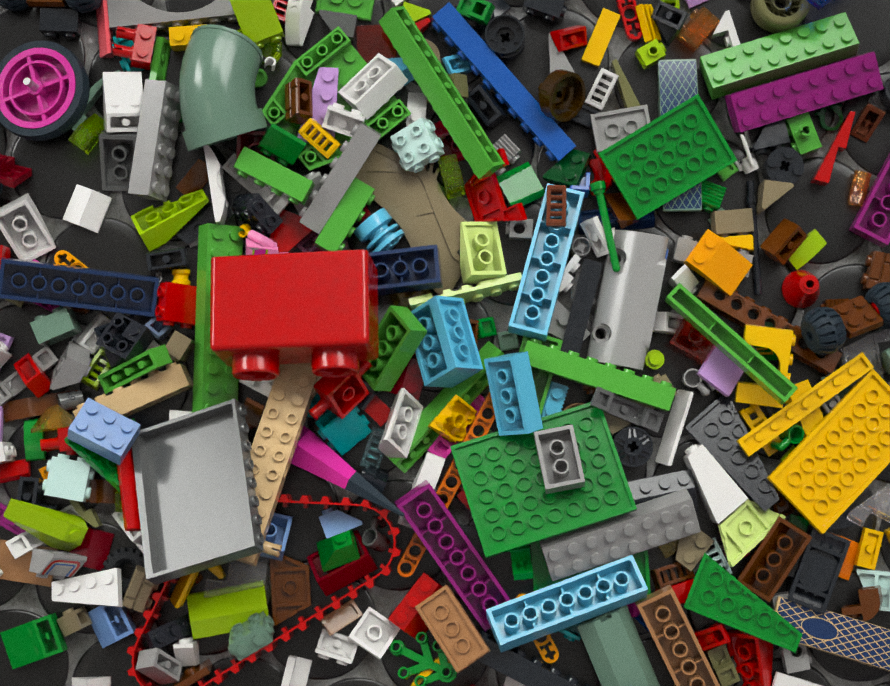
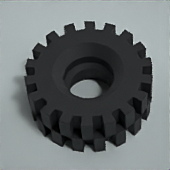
(123, 556)

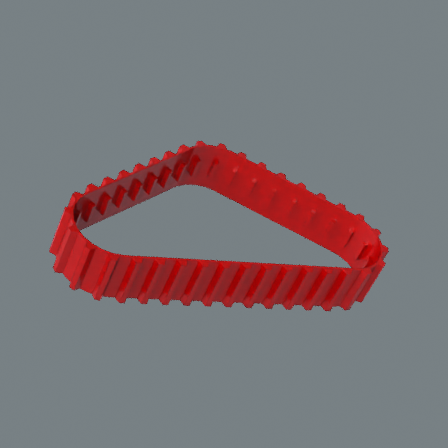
(162, 596)

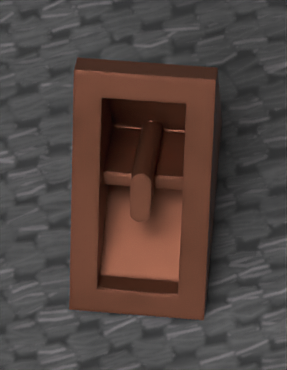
(867, 122)

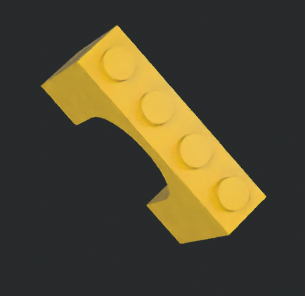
(780, 342)

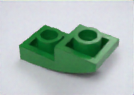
(32, 442)

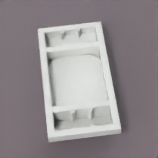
(217, 187)

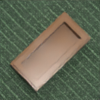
(341, 617)

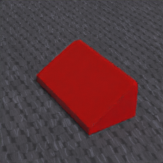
(569, 37)

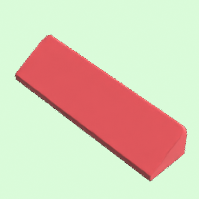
(105, 34)

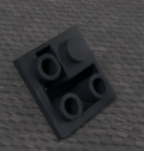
(125, 337)

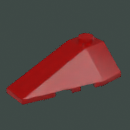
(752, 658)

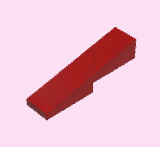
(839, 143)

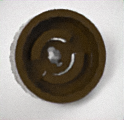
(553, 92)

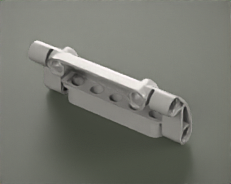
(629, 300)

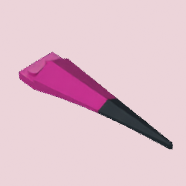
(319, 459)

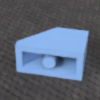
(337, 522)

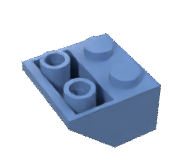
(111, 623)

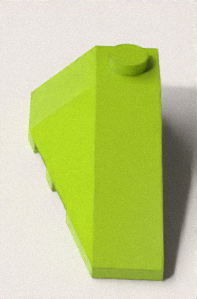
(161, 223)

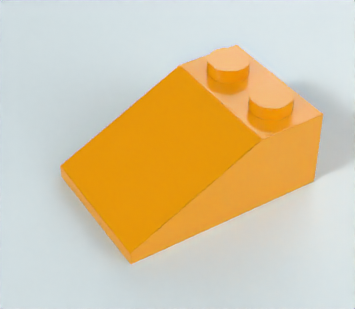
(718, 262)

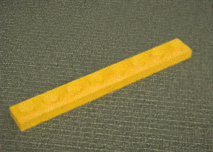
(805, 404)

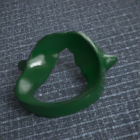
(821, 115)

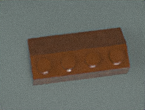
(774, 558)

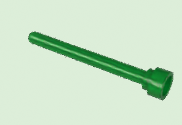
(598, 189)

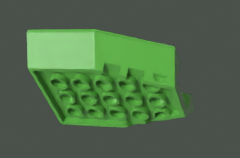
(335, 52)

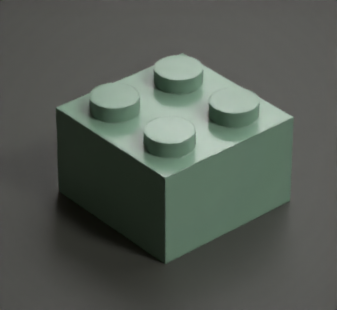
(55, 326)

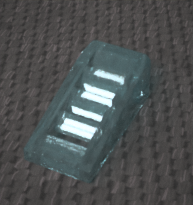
(365, 463)

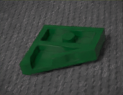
(569, 169)

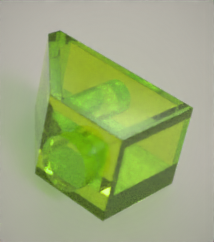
(87, 133)

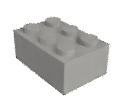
(559, 459)

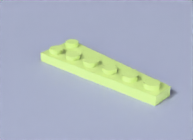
(469, 293)

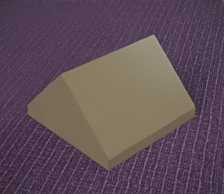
(769, 192)

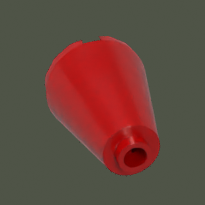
(800, 289)

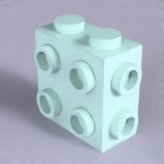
(417, 145)
(68, 478)

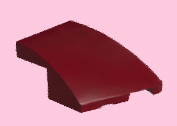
(11, 174)

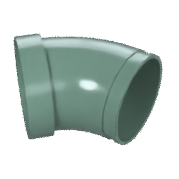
(219, 86)

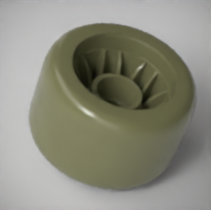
(778, 19)

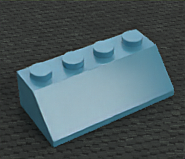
(513, 394)

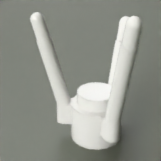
(748, 163)

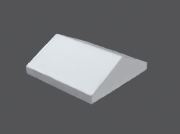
(87, 208)
(374, 633)

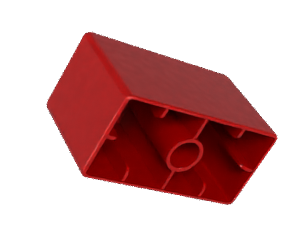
(294, 312)

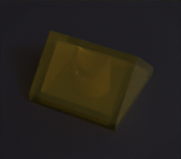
(52, 419)

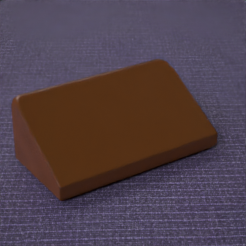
(194, 179)
(620, 209)

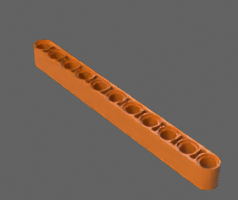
(450, 492)

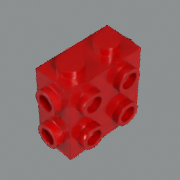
(176, 305)

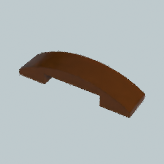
(29, 406)

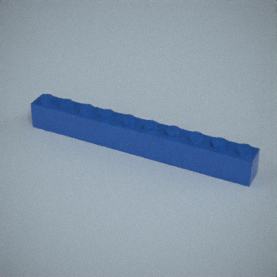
(502, 82)

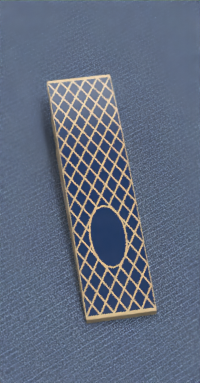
(838, 634)

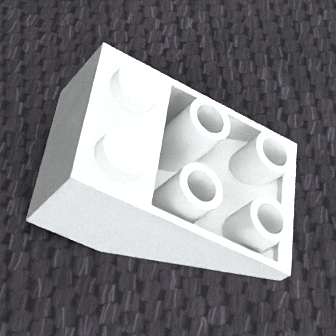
(122, 100)

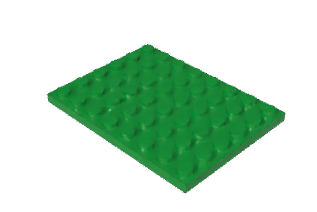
(509, 493)

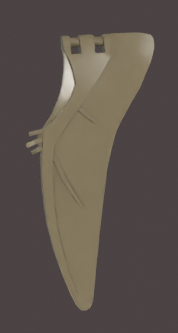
(417, 207)

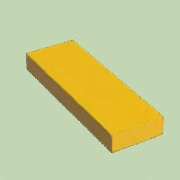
(600, 37)

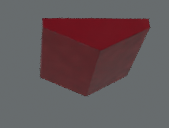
(96, 547)

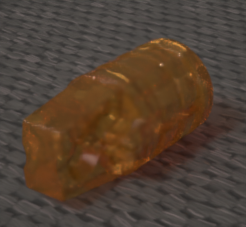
(859, 187)

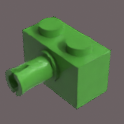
(802, 134)

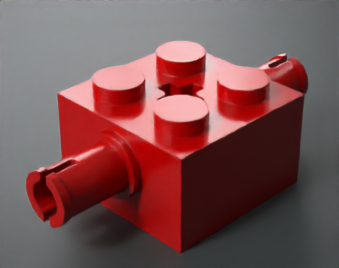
(340, 394)

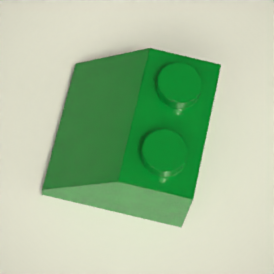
(281, 145)

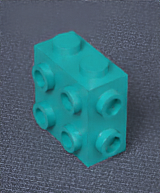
(343, 432)

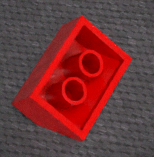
(405, 614)

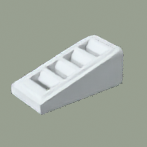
(594, 103)

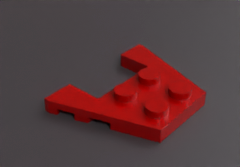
(487, 199)

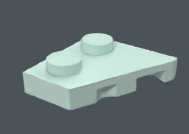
(875, 578)

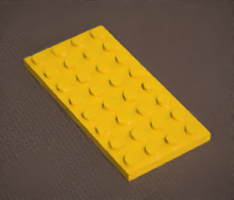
(839, 454)

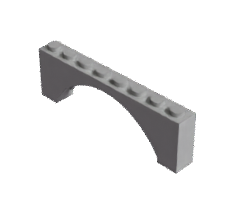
(131, 12)

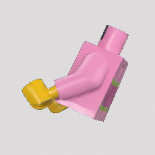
(257, 243)

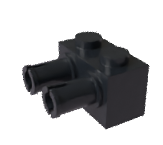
(31, 492)

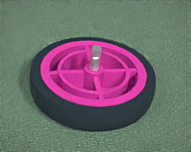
(42, 90)

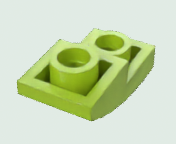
(807, 249)

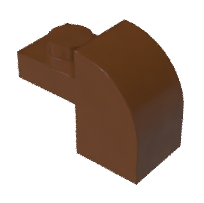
(869, 605)

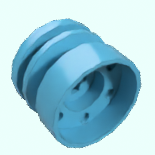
(377, 231)

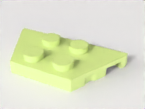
(745, 529)

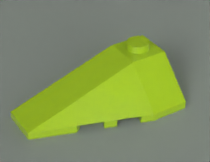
(50, 526)

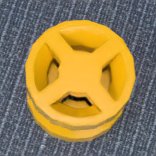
(181, 276)

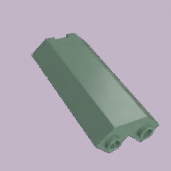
(617, 650)

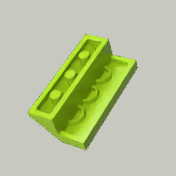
(220, 613)

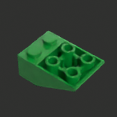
(34, 641)

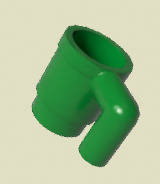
(792, 435)

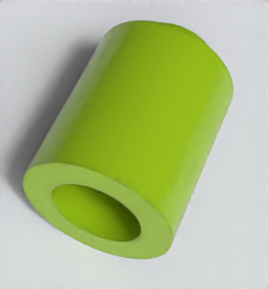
(654, 360)

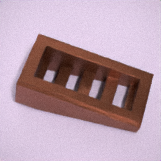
(556, 189)

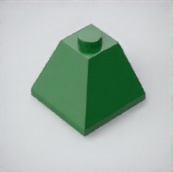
(338, 550)

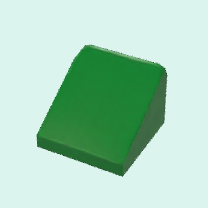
(486, 328)

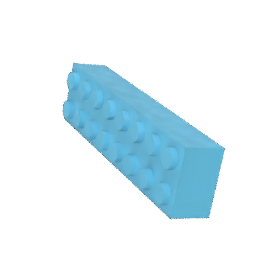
(545, 270)
(566, 603)

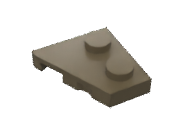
(692, 549)

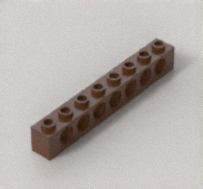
(740, 317)

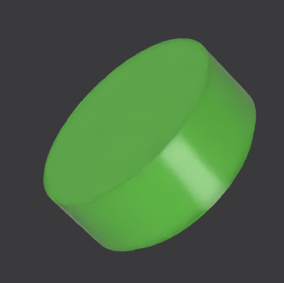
(261, 79)

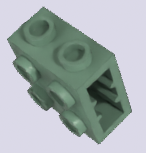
(251, 635)

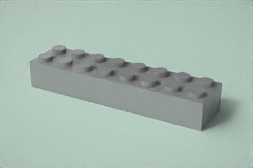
(648, 527)

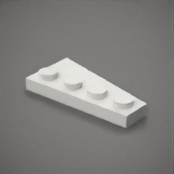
(97, 588)

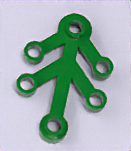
(425, 662)

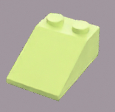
(480, 252)

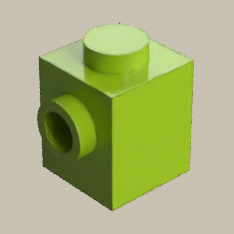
(650, 53)

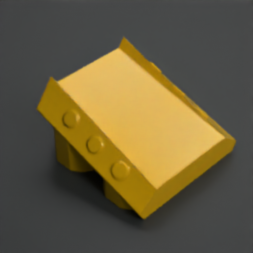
(453, 420)

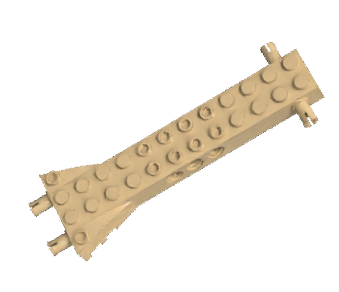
(277, 441)

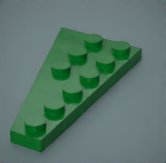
(728, 601)

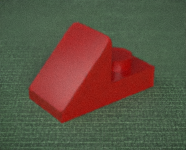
(712, 636)

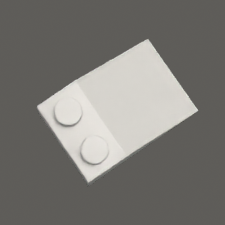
(25, 229)

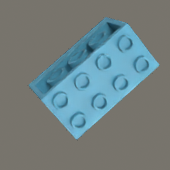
(449, 347)

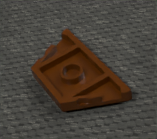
(289, 588)

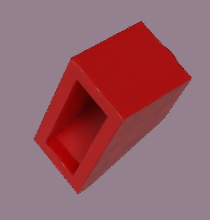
(32, 375)

